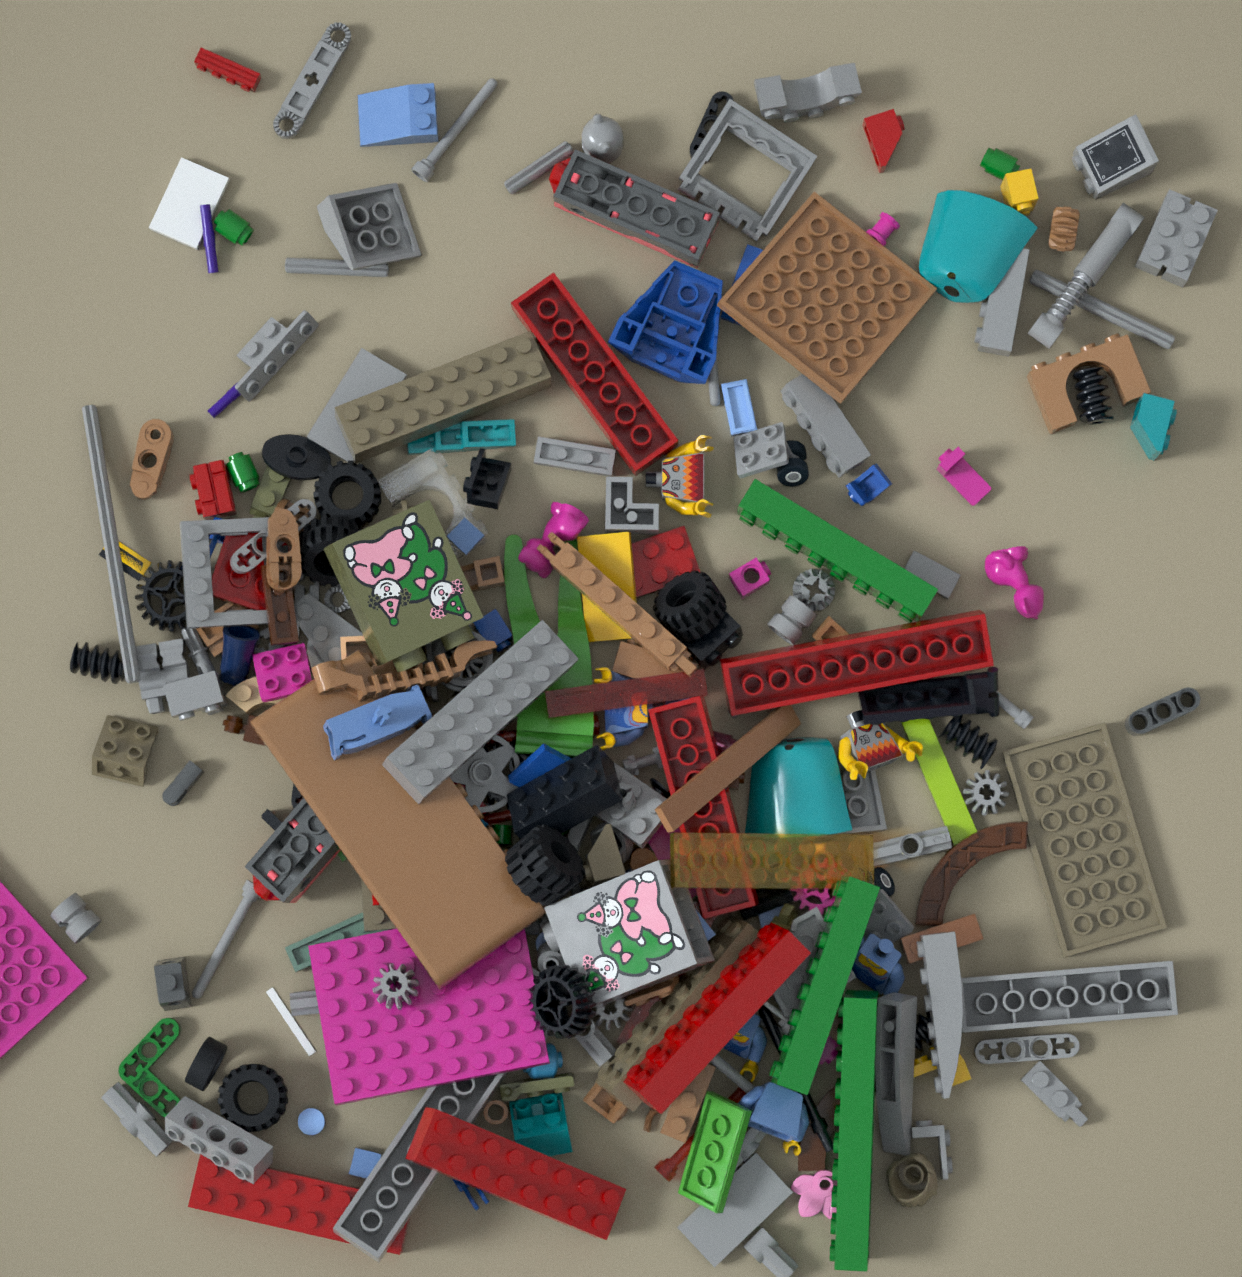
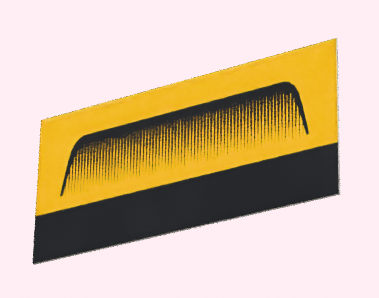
(132, 563)

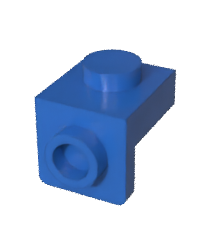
(868, 485)

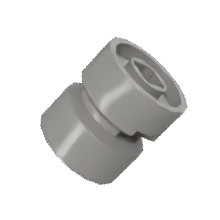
(793, 618)
(75, 918)

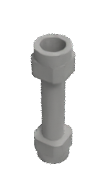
(1022, 717)

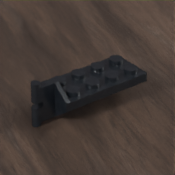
(932, 698)

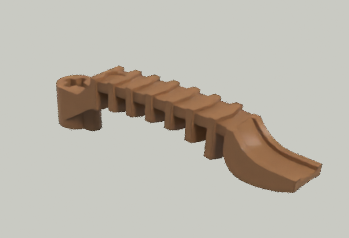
(333, 678)

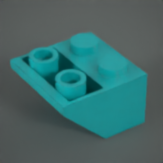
(1150, 424)
(541, 1124)

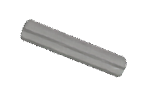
(538, 167)

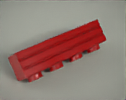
(227, 69)

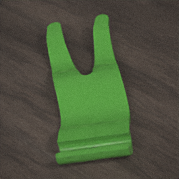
(566, 734)

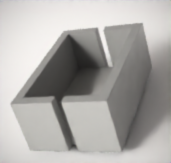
(1176, 238)

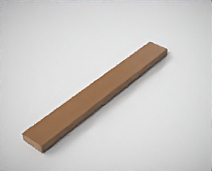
(727, 767)

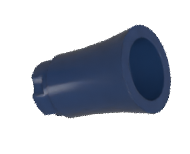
(237, 653)

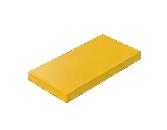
(614, 558)

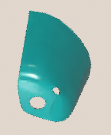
(974, 241)
(797, 790)

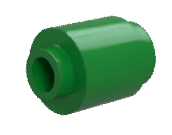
(999, 163)
(233, 227)
(243, 472)

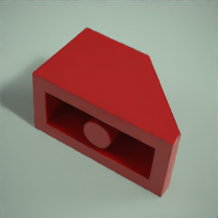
(883, 136)

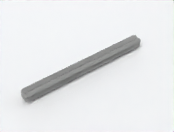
(1106, 311)

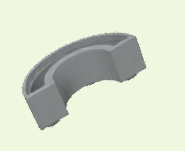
(808, 95)

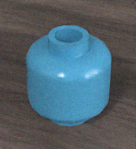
(547, 1070)

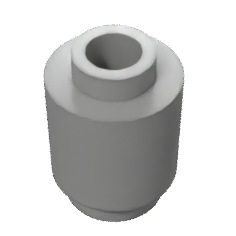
(548, 958)

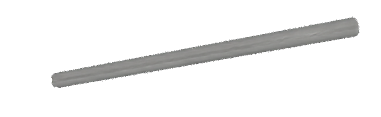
(111, 544)

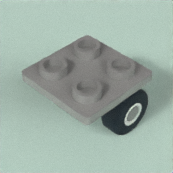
(768, 449)
(886, 918)

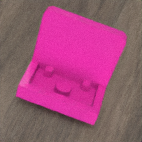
(281, 671)

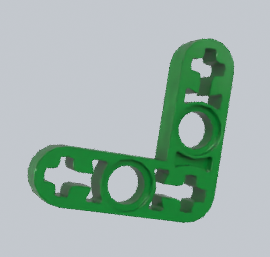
(144, 1073)

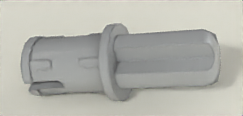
(197, 651)

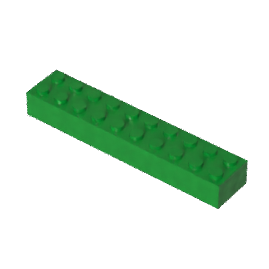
(856, 1131)

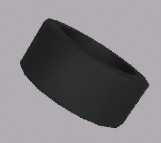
(206, 1063)

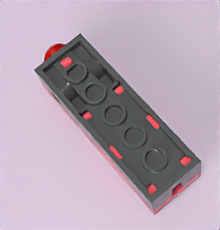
(633, 207)
(292, 856)

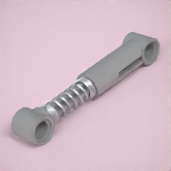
(1087, 273)

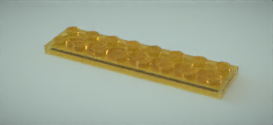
(768, 860)

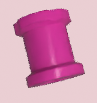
(883, 228)

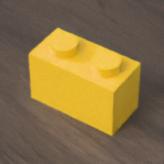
(1020, 191)

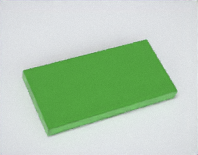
(714, 1152)

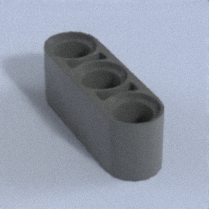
(1173, 705)

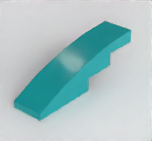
(467, 437)

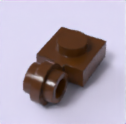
(234, 725)

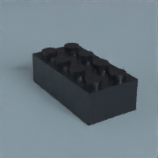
(566, 794)

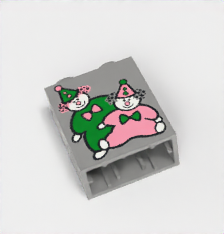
(628, 932)

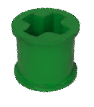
(504, 833)

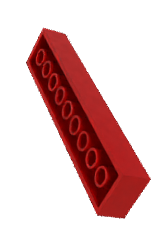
(856, 662)

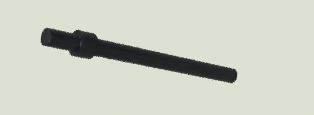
(818, 1124)

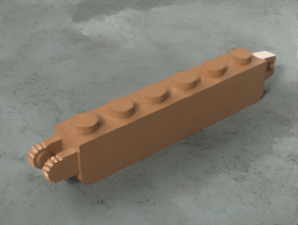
(618, 606)

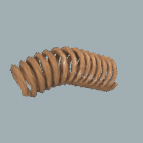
(648, 1119)

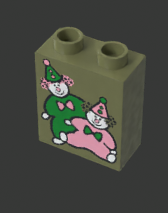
(405, 586)

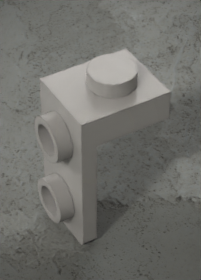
(926, 1129)

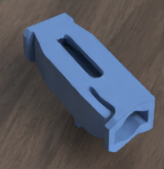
(376, 722)

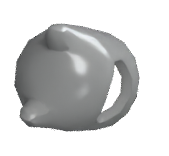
(602, 138)

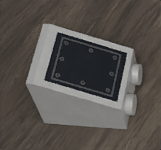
(1115, 158)

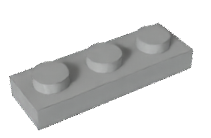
(574, 456)

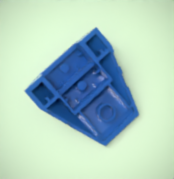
(673, 325)

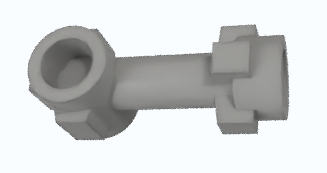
(632, 765)

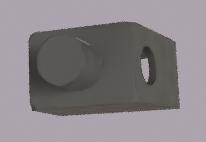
(172, 983)

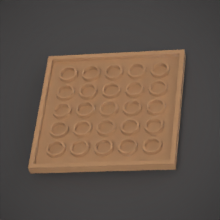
(827, 297)

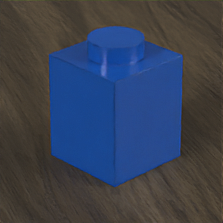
(494, 629)

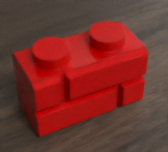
(213, 490)

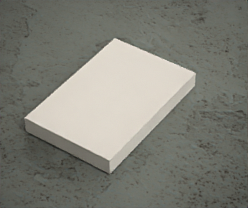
(179, 209)

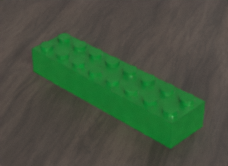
(835, 551)
(824, 985)

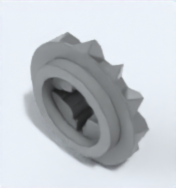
(825, 583)

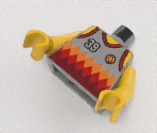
(683, 478)
(872, 747)

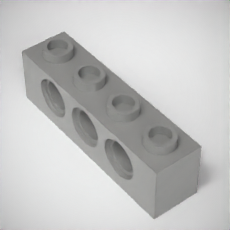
(218, 1140)

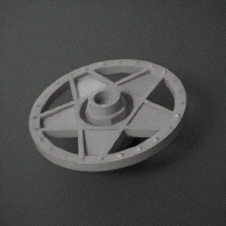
(484, 774)

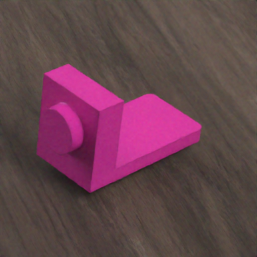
(962, 476)

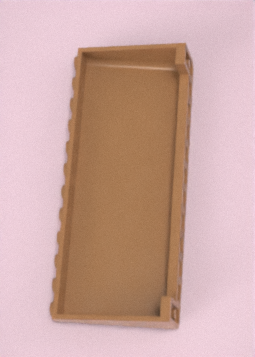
(423, 862)

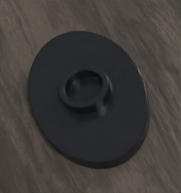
(295, 457)

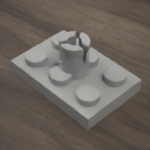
(635, 814)

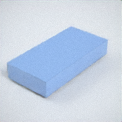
(738, 407)

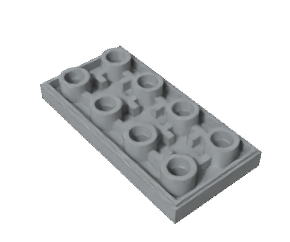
(362, 378)
(751, 1199)

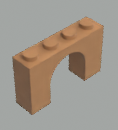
(1116, 357)

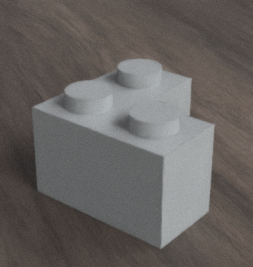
(628, 516)
(196, 694)

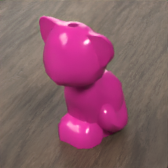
(566, 524)
(1006, 569)

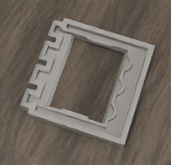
(764, 139)
(198, 572)

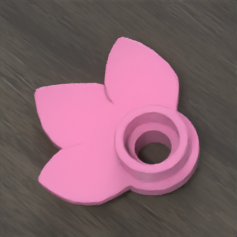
(813, 1196)

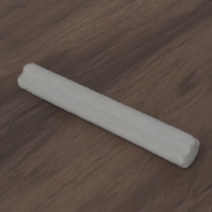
(332, 267)

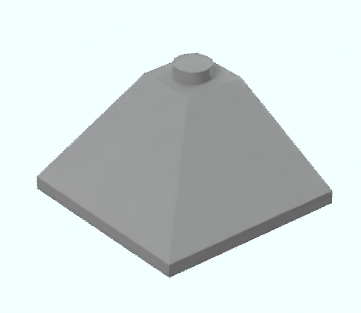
(369, 226)
(862, 803)

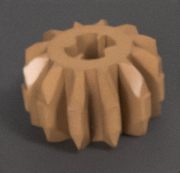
(1064, 229)

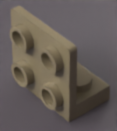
(123, 750)

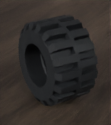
(344, 473)
(314, 540)
(689, 605)
(229, 1097)

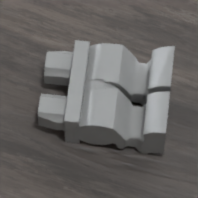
(154, 677)

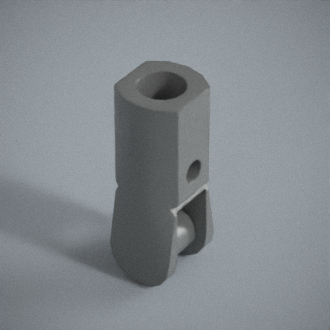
(182, 783)

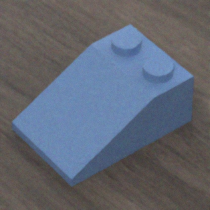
(398, 116)

